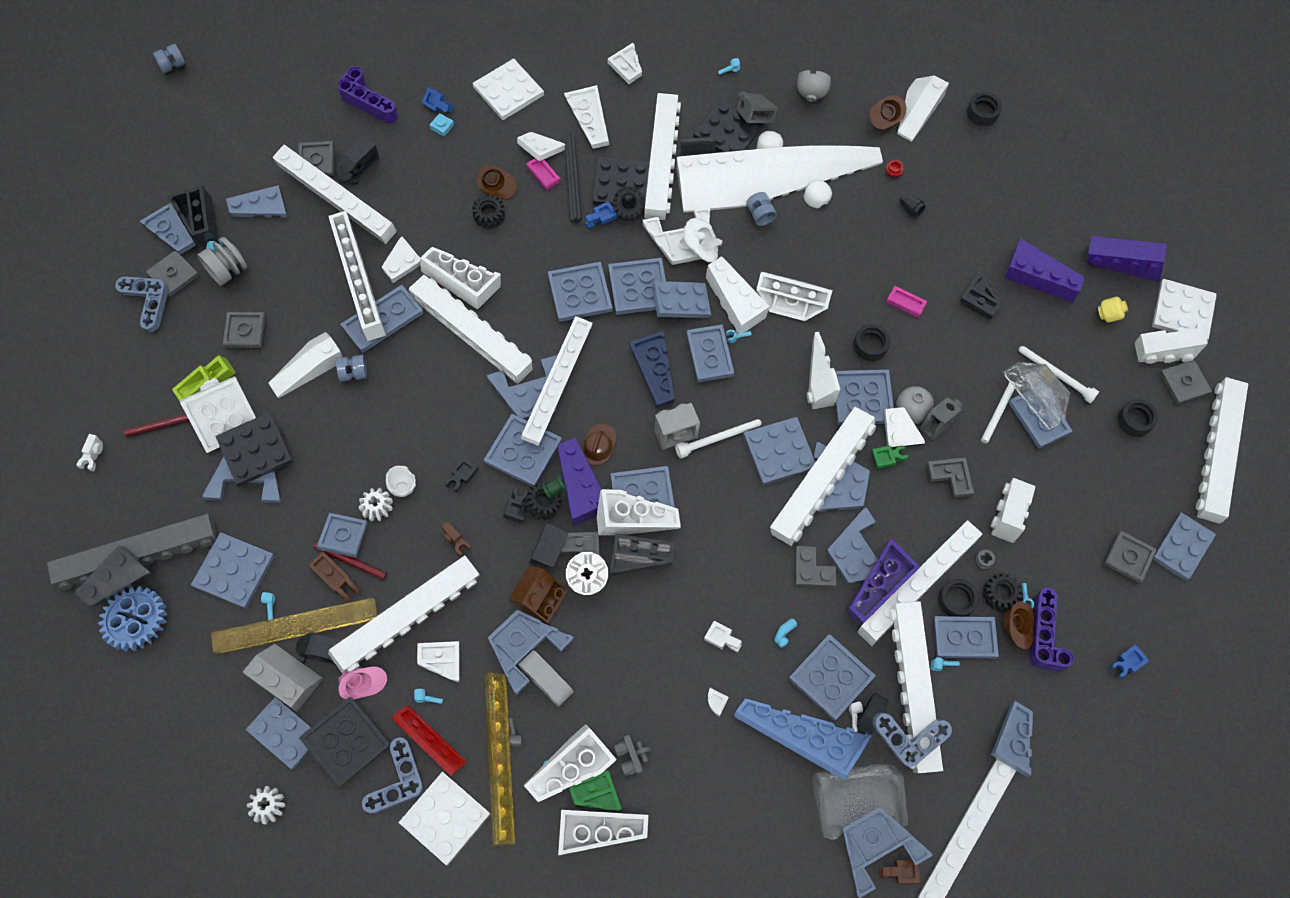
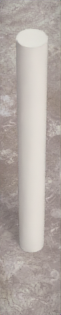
(997, 414)

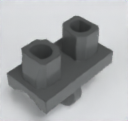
(626, 747)

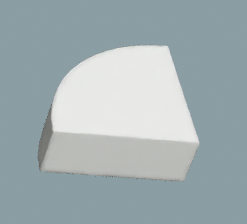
(716, 701)

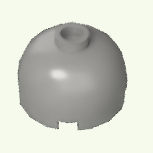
(813, 85)
(916, 402)

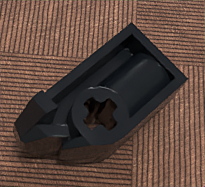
(357, 160)
(315, 648)

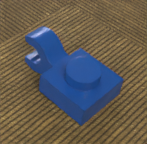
(434, 100)
(602, 213)

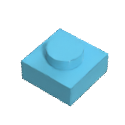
(441, 124)

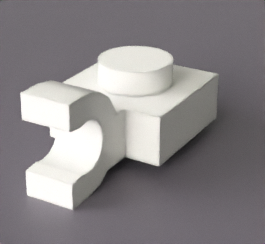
(91, 450)
(720, 636)

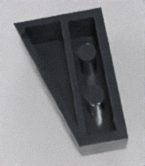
(197, 213)
(639, 554)
(113, 576)

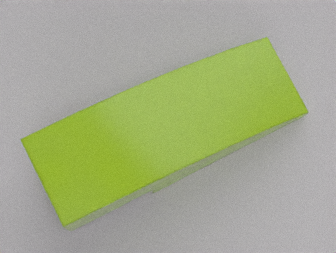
(217, 368)

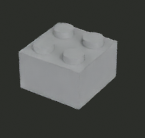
(676, 425)

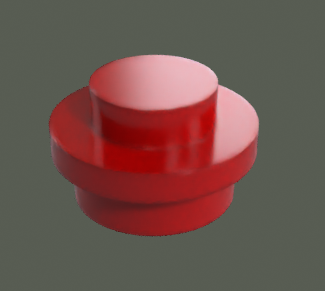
(894, 168)

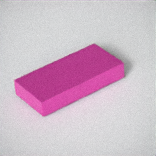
(543, 173)
(906, 301)

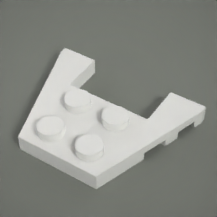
(672, 241)

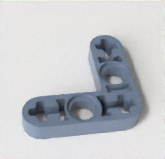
(151, 296)
(907, 745)
(405, 780)

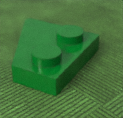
(596, 793)

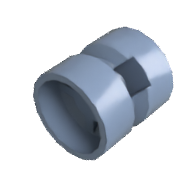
(163, 61)
(761, 208)
(358, 365)

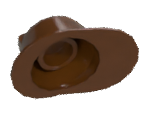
(887, 112)
(496, 182)
(599, 444)
(1020, 624)

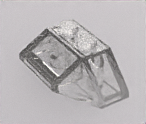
(1040, 390)

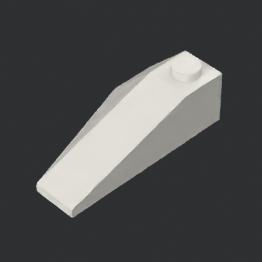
(921, 102)
(311, 361)
(822, 380)
(630, 514)
(574, 762)

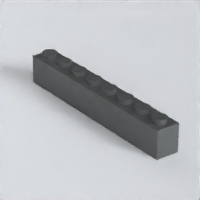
(148, 547)

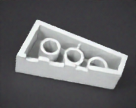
(465, 280)
(736, 296)
(597, 829)

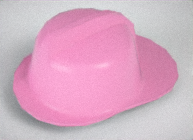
(362, 682)

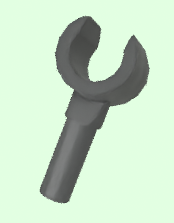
(515, 740)

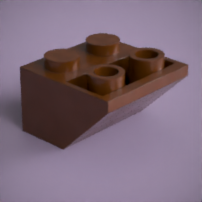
(538, 594)

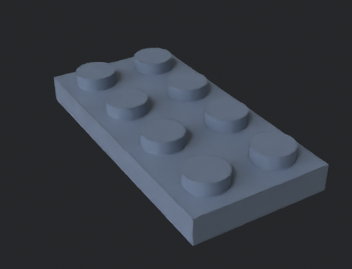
(395, 311)

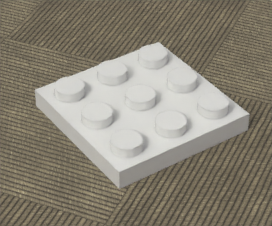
(508, 89)
(1183, 307)
(217, 411)
(444, 818)

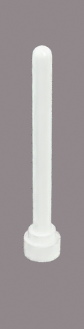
(1088, 393)
(684, 449)

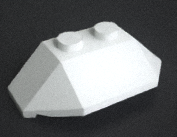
(792, 296)

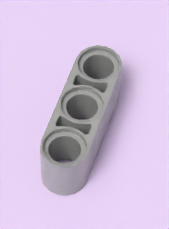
(545, 678)

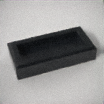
(697, 146)

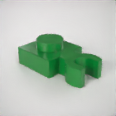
(887, 457)

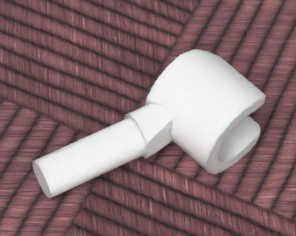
(854, 709)

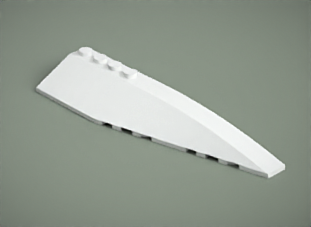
(732, 177)

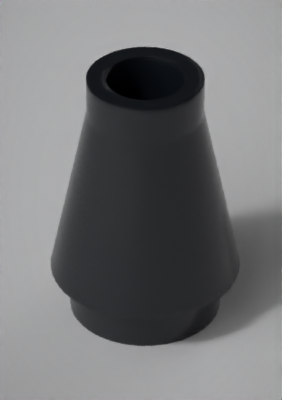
(912, 204)

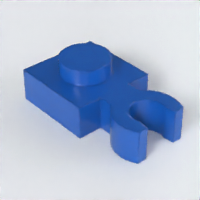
(1130, 660)

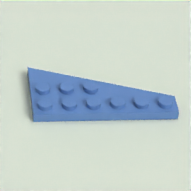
(812, 738)

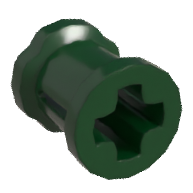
(554, 487)

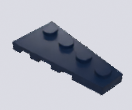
(653, 363)

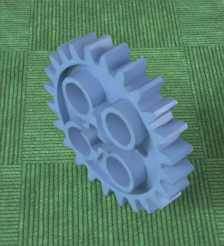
(123, 635)

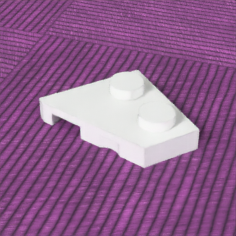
(626, 64)
(540, 146)
(400, 261)
(900, 428)
(441, 658)

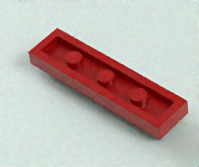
(429, 740)

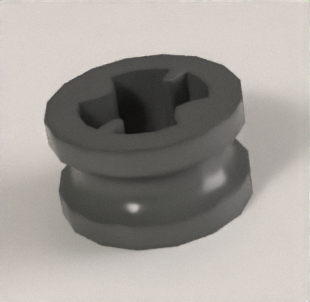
(990, 556)

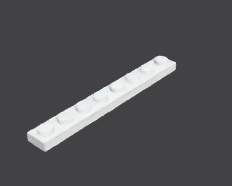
(556, 381)
(968, 831)

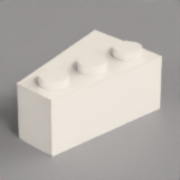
(1172, 346)
(1012, 510)

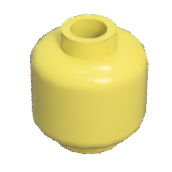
(1112, 309)

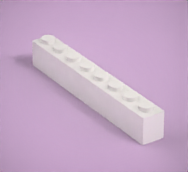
(661, 156)
(335, 194)
(357, 276)
(471, 329)
(1222, 450)
(823, 476)
(921, 580)
(403, 614)
(915, 679)

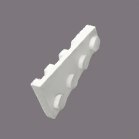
(588, 111)

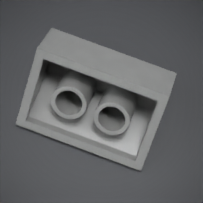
(283, 676)

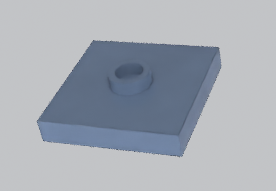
(342, 535)

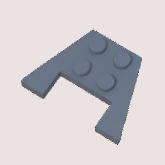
(522, 397)
(217, 484)
(850, 490)
(851, 552)
(519, 637)
(872, 839)

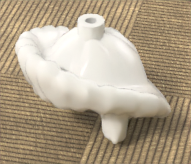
(701, 239)

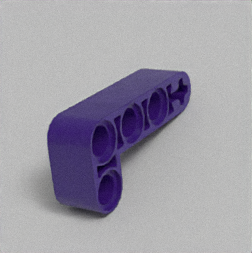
(353, 92)
(1048, 629)

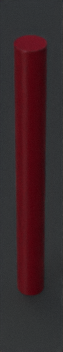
(156, 425)
(356, 563)

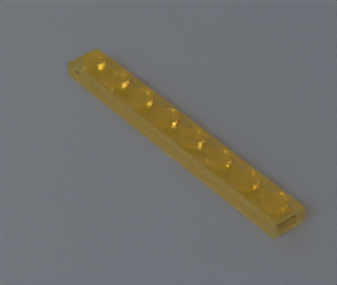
(294, 625)
(499, 760)

